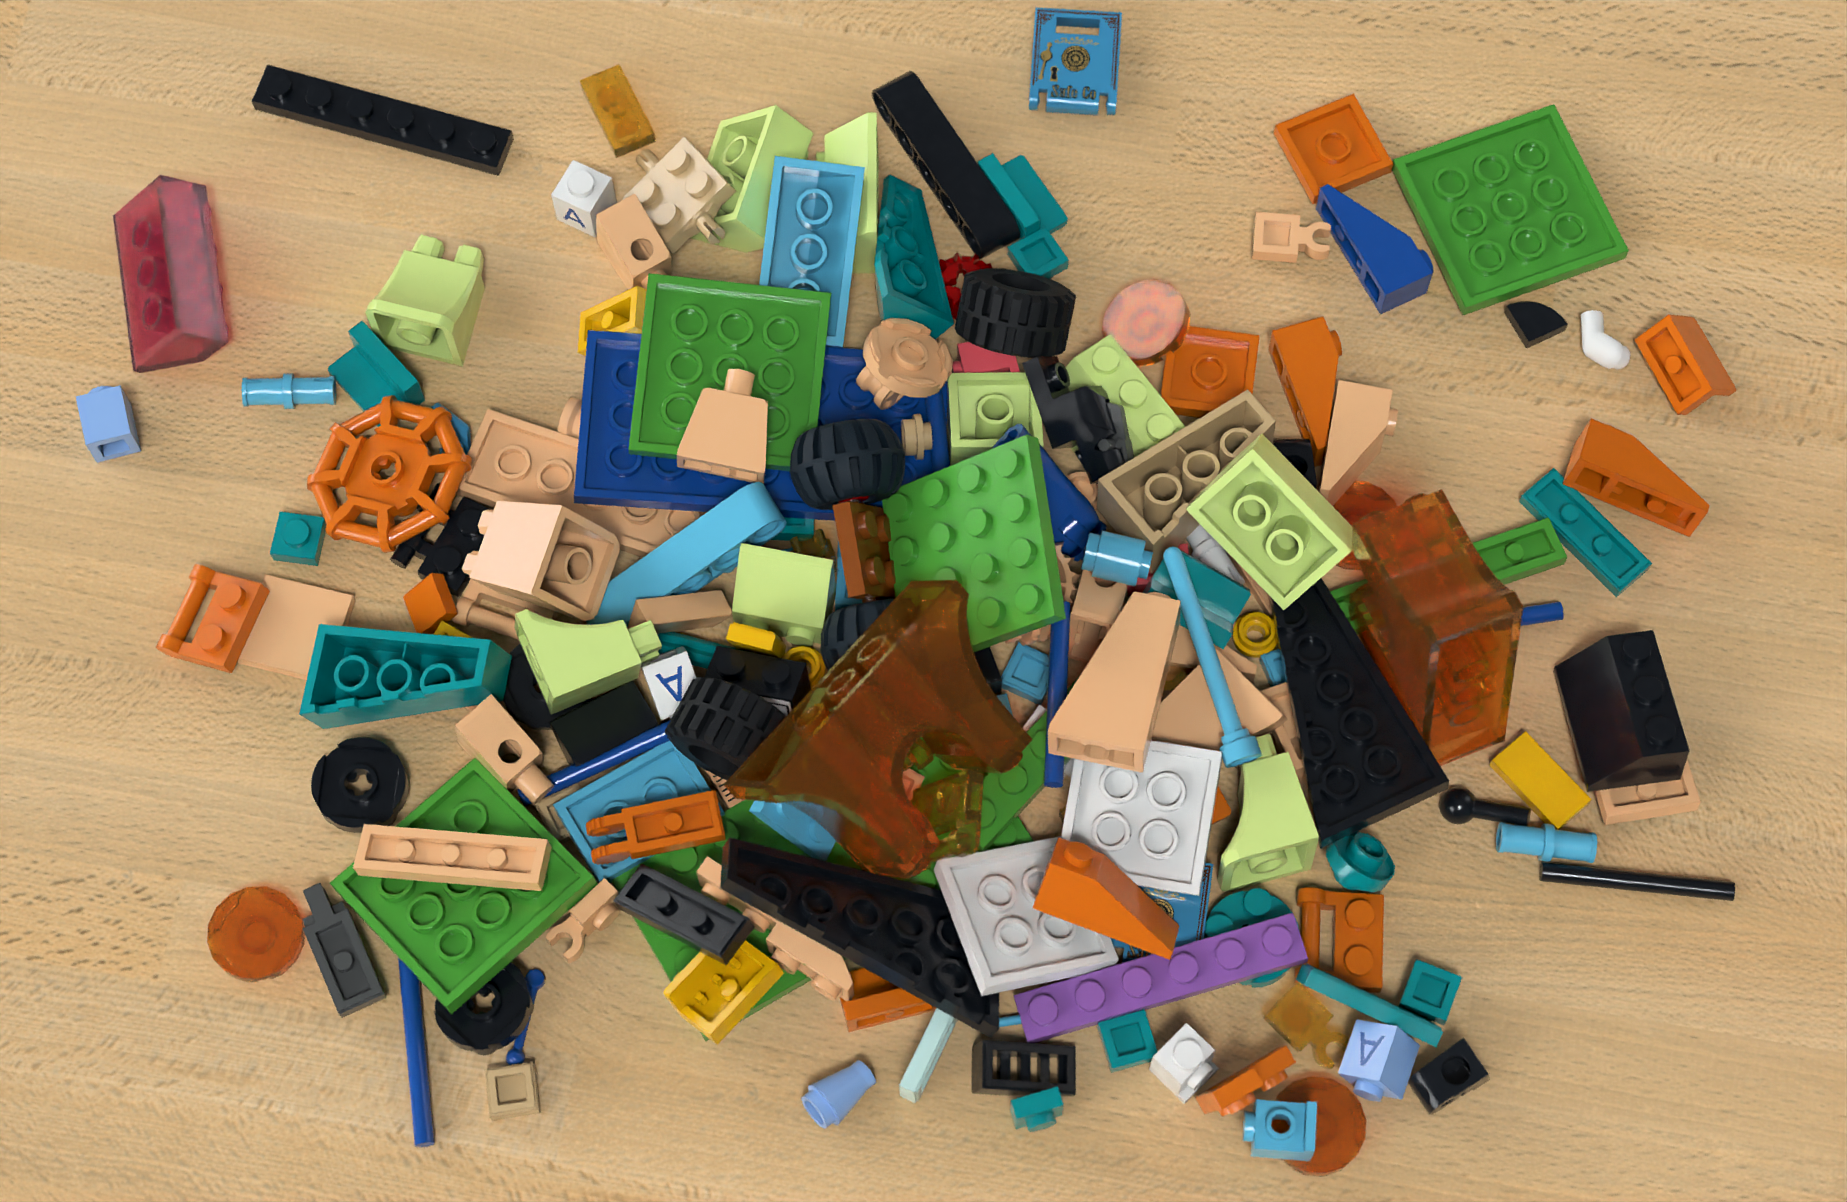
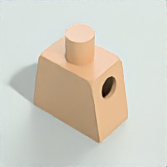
(632, 242)
(727, 431)
(1093, 614)
(491, 735)

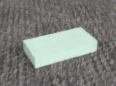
(926, 1055)

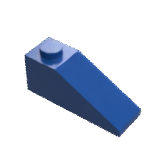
(1378, 252)

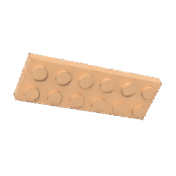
(539, 466)

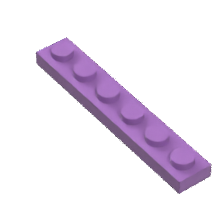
(1160, 981)

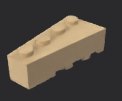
(1154, 489)

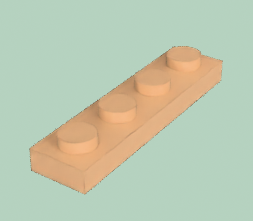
(452, 857)

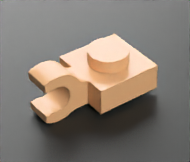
(591, 913)

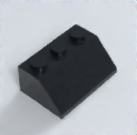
(1622, 713)

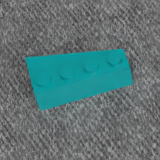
(396, 674)

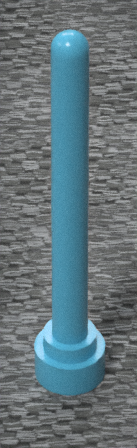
(1237, 743)

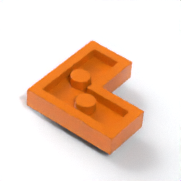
(1236, 1090)

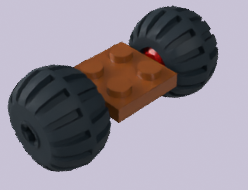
(843, 471)

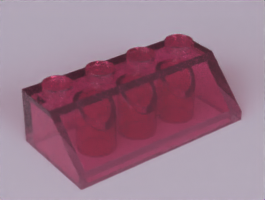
(170, 275)

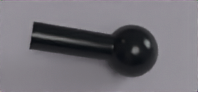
(1460, 806)

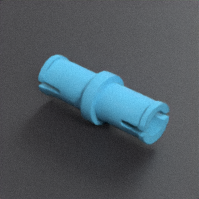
(288, 391)
(1546, 842)

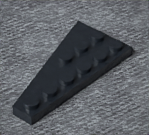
(1350, 727)
(868, 918)

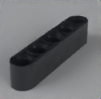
(946, 164)

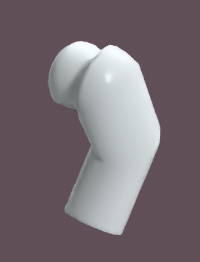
(1600, 346)

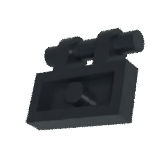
(450, 549)

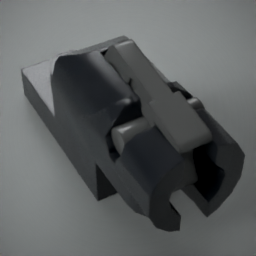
(1079, 418)

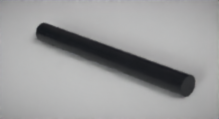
(1637, 881)

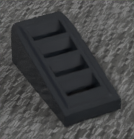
(983, 1068)

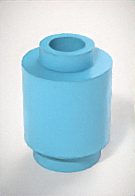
(1116, 558)

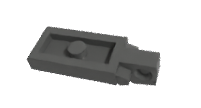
(340, 953)

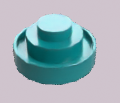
(1360, 862)

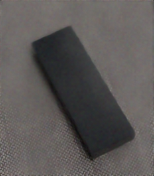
(684, 914)

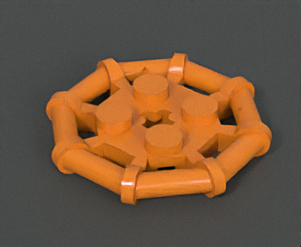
(400, 492)

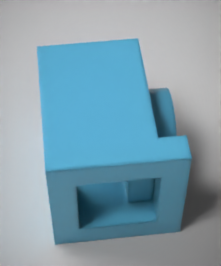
(1294, 1144)

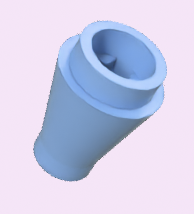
(837, 1094)

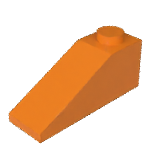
(1307, 369)
(1631, 477)
(1098, 896)

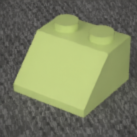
(984, 408)
(784, 593)

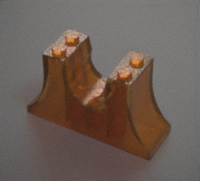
(1436, 624)
(849, 736)

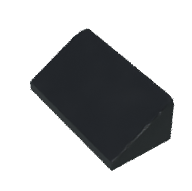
(603, 724)

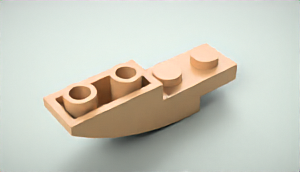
(788, 947)

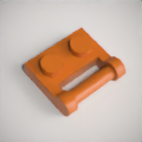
(225, 622)
(1356, 934)

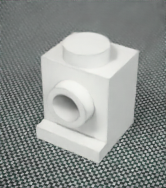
(1184, 1063)

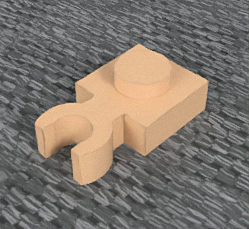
(1281, 238)

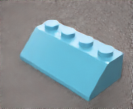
(813, 232)

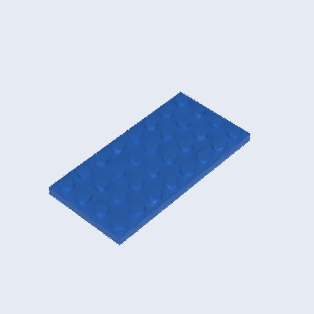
(615, 478)

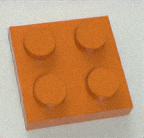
(1333, 147)
(1209, 370)

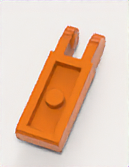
(659, 827)

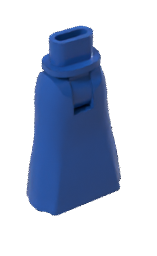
(1069, 509)

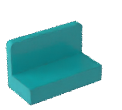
(1024, 194)
(373, 372)
(1217, 595)

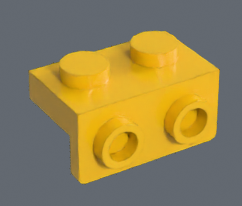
(720, 995)

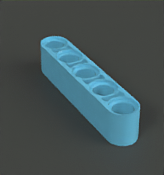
(695, 553)

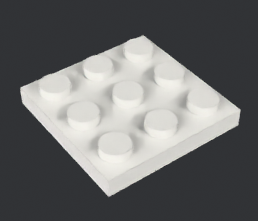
(1148, 821)
(999, 929)

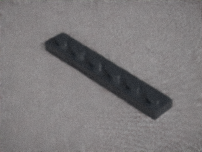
(383, 120)

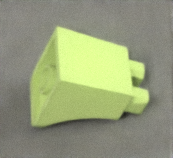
(430, 302)
(583, 660)
(1274, 825)

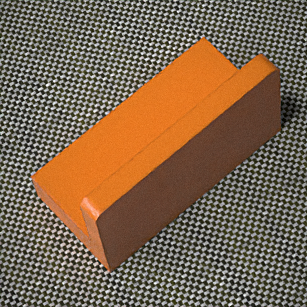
(1684, 362)
(878, 1002)

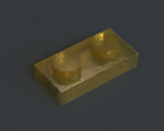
(617, 111)

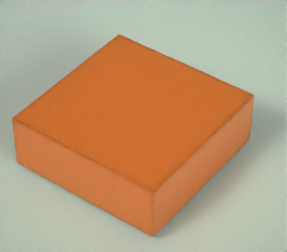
(430, 603)

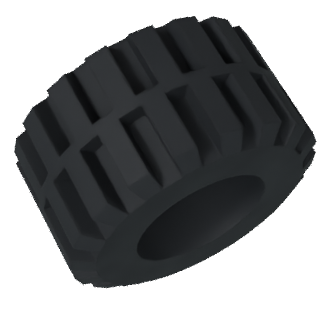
(1015, 312)
(721, 725)

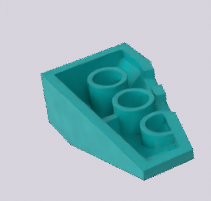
(907, 261)

